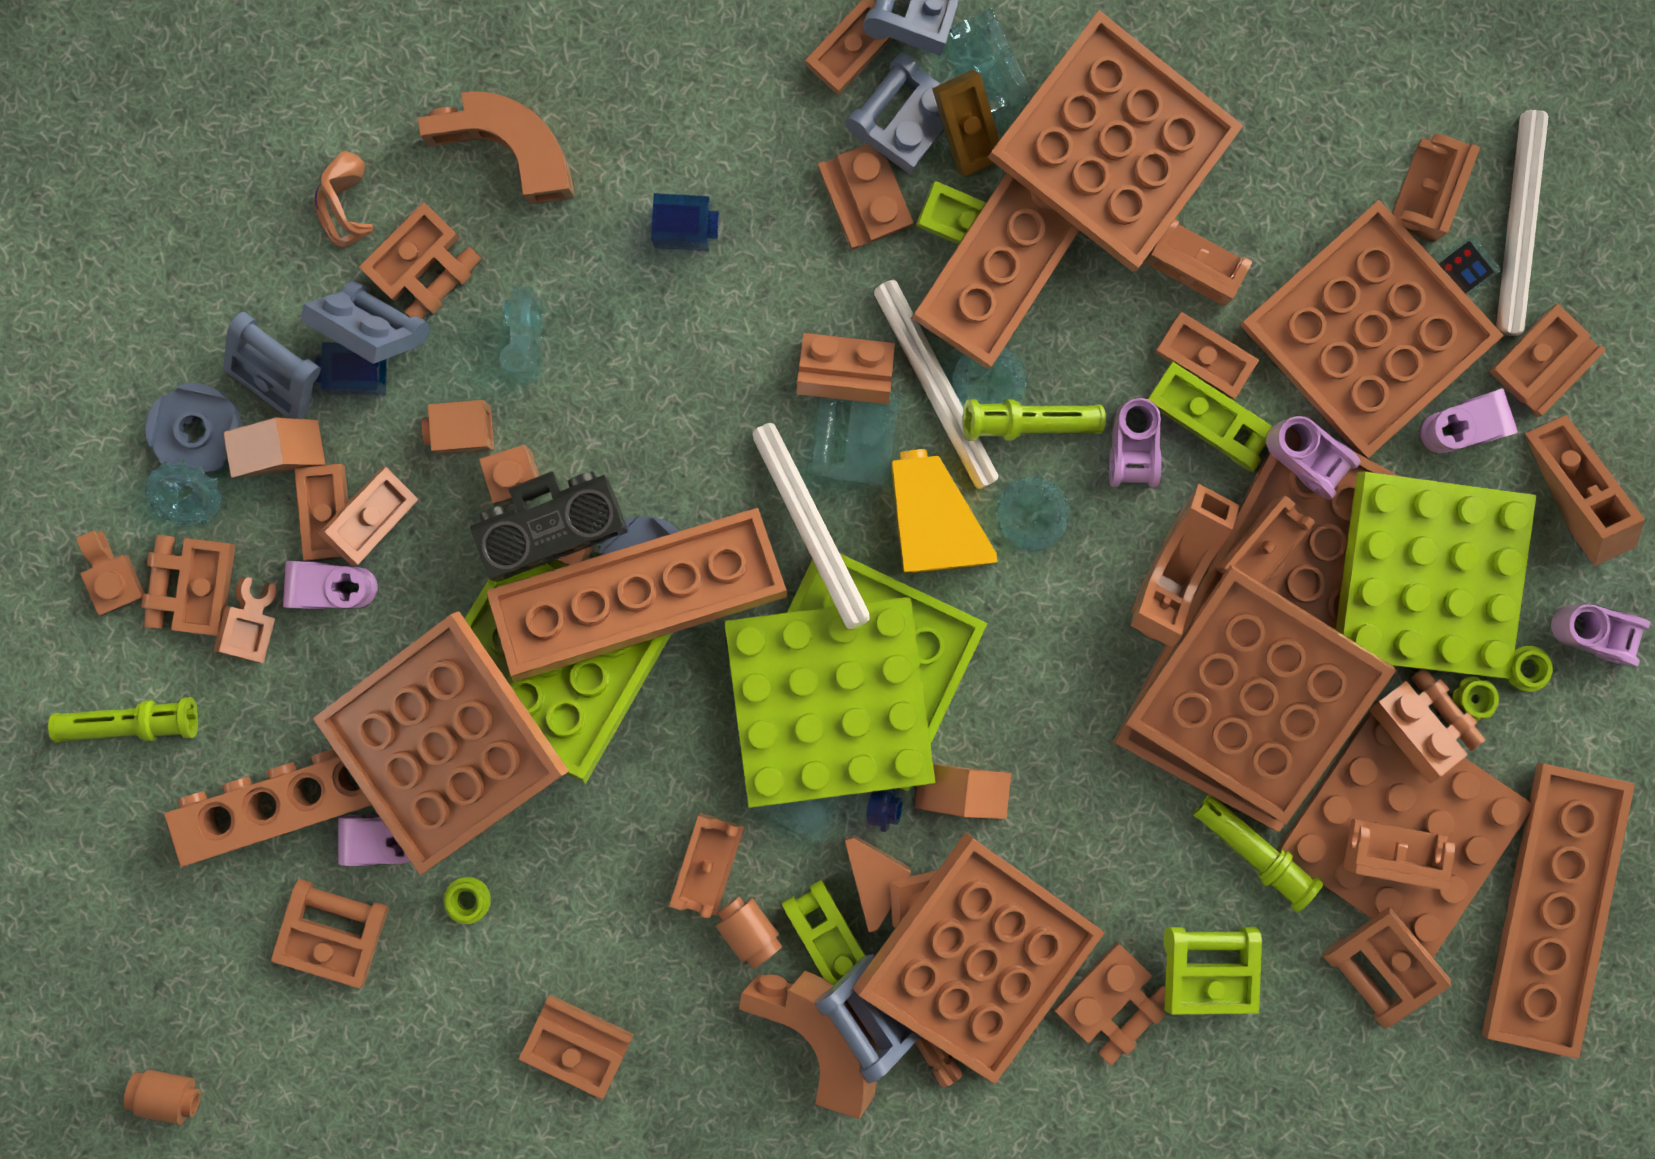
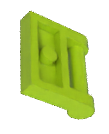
(1212, 986)

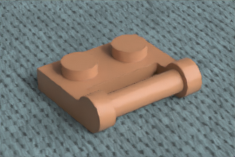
(327, 949)
(1397, 958)

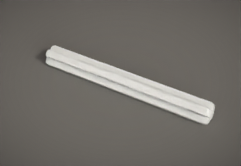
(1522, 222)
(934, 382)
(811, 526)

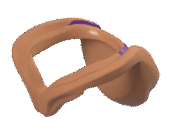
(339, 176)

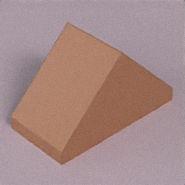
(273, 447)
(966, 792)
(872, 875)

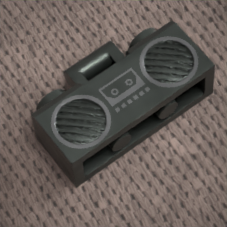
(535, 536)

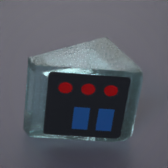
(1469, 265)

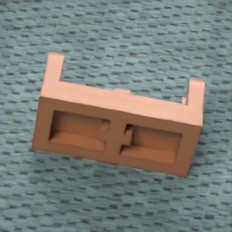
(1434, 186)
(1198, 263)
(1268, 540)
(1399, 854)
(706, 865)

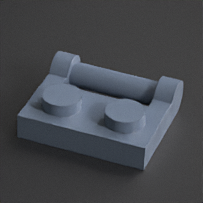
(924, 24)
(913, 127)
(365, 323)
(268, 367)
(889, 1034)

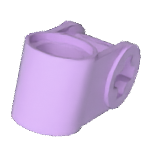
(1472, 422)
(1136, 448)
(1320, 459)
(322, 586)
(1606, 633)
(367, 842)

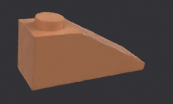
(1585, 491)

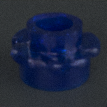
(884, 809)

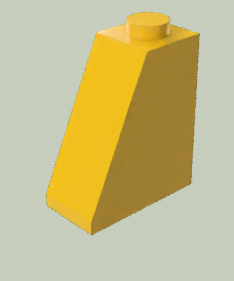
(934, 518)

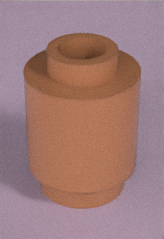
(748, 931)
(162, 1096)

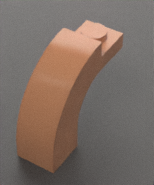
(505, 121)
(1181, 564)
(840, 1082)

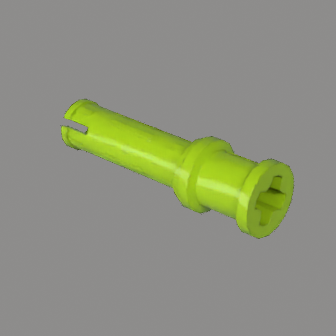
(1012, 419)
(145, 721)
(1273, 866)

